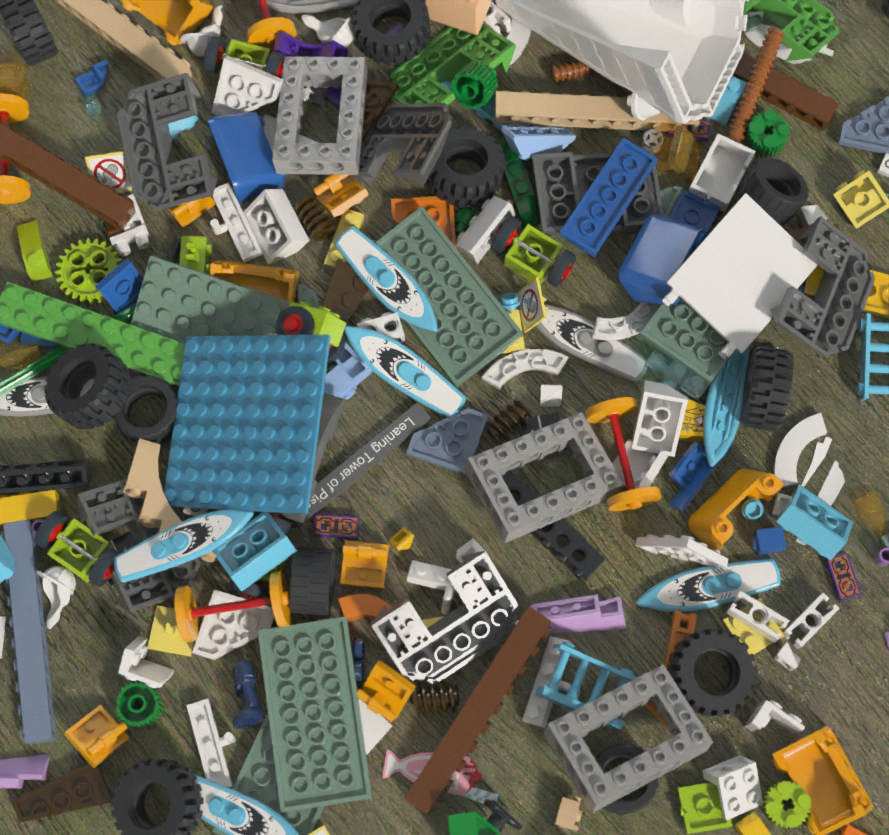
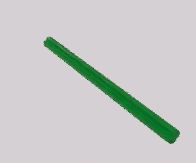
(51, 358)

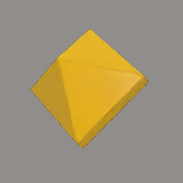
(402, 539)

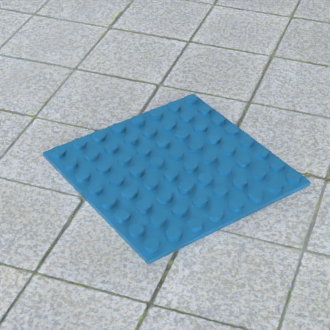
(247, 423)

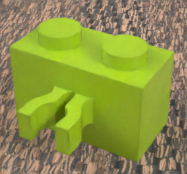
(195, 253)

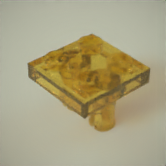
(683, 154)

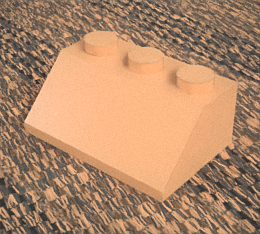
(459, 14)

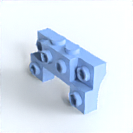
(346, 375)

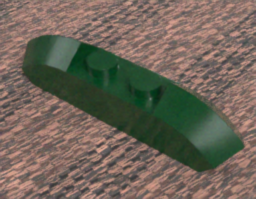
(520, 187)

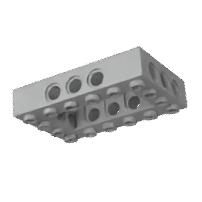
(320, 158)
(514, 521)
(601, 789)

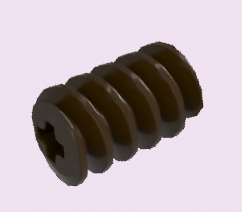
(314, 219)
(507, 420)
(436, 698)

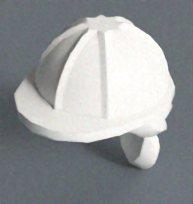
(333, 29)
(198, 41)
(58, 586)

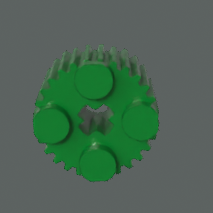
(474, 85)
(767, 133)
(128, 700)

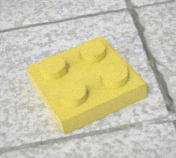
(749, 636)

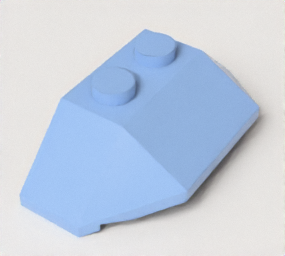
(536, 139)

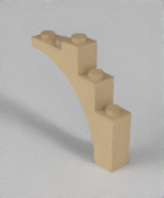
(145, 483)

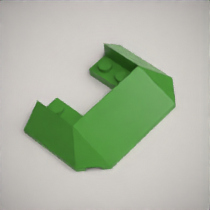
(804, 22)
(443, 59)

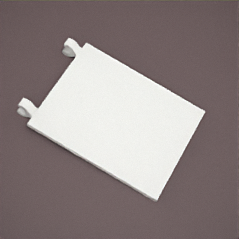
(740, 274)

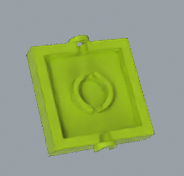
(701, 808)

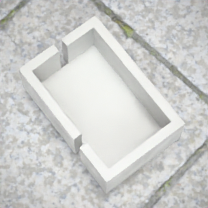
(722, 171)

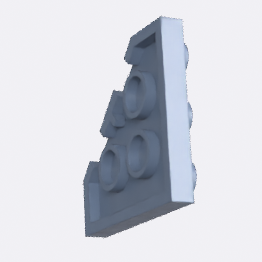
(868, 129)
(449, 440)

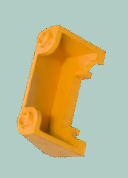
(172, 16)
(269, 280)
(709, 520)
(828, 777)

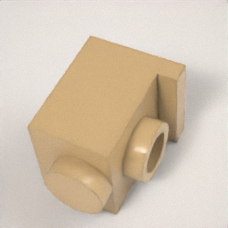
(569, 813)

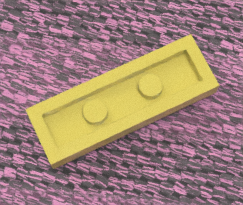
(348, 219)

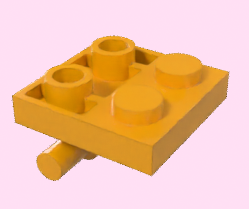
(339, 194)
(190, 211)
(364, 564)
(385, 691)
(97, 736)

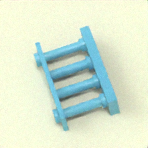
(863, 387)
(570, 700)

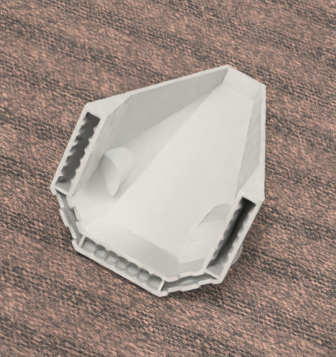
(664, 51)

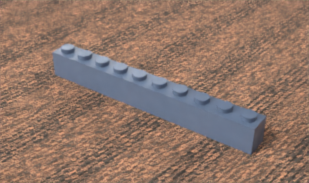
(29, 636)

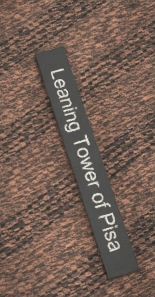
(366, 458)

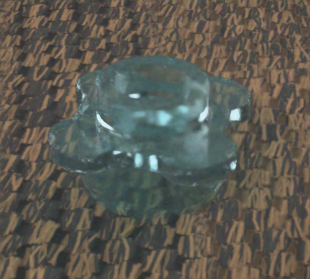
(92, 107)

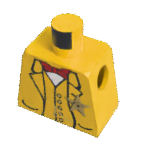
(693, 422)

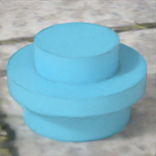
(510, 301)
(752, 509)

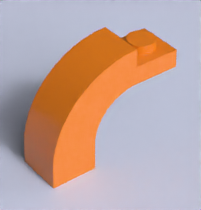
(362, 606)

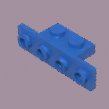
(691, 474)

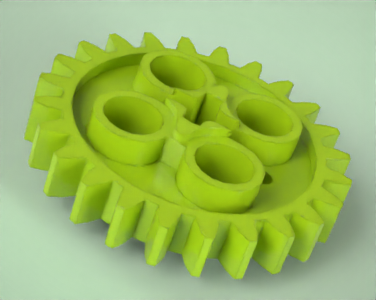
(89, 254)

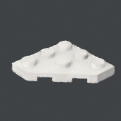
(243, 88)
(683, 549)
(232, 629)

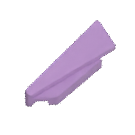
(583, 614)
(16, 770)

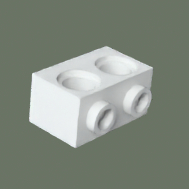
(380, 323)

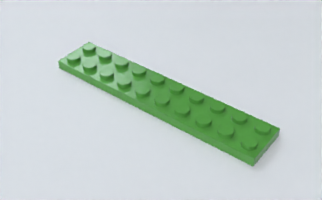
(72, 326)

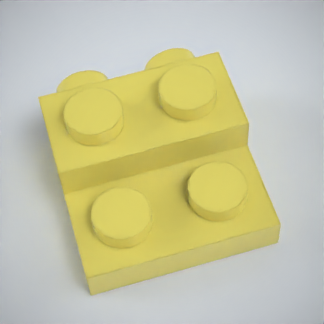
(862, 198)

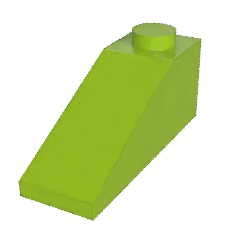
(34, 251)

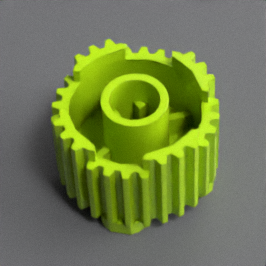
(799, 799)

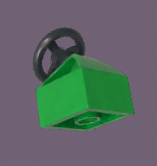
(473, 824)

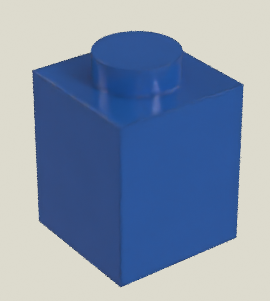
(768, 541)

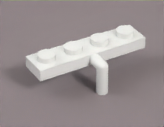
(234, 223)
(433, 577)
(537, 707)
(210, 743)

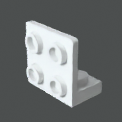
(643, 465)
(136, 668)
(772, 710)
(736, 784)

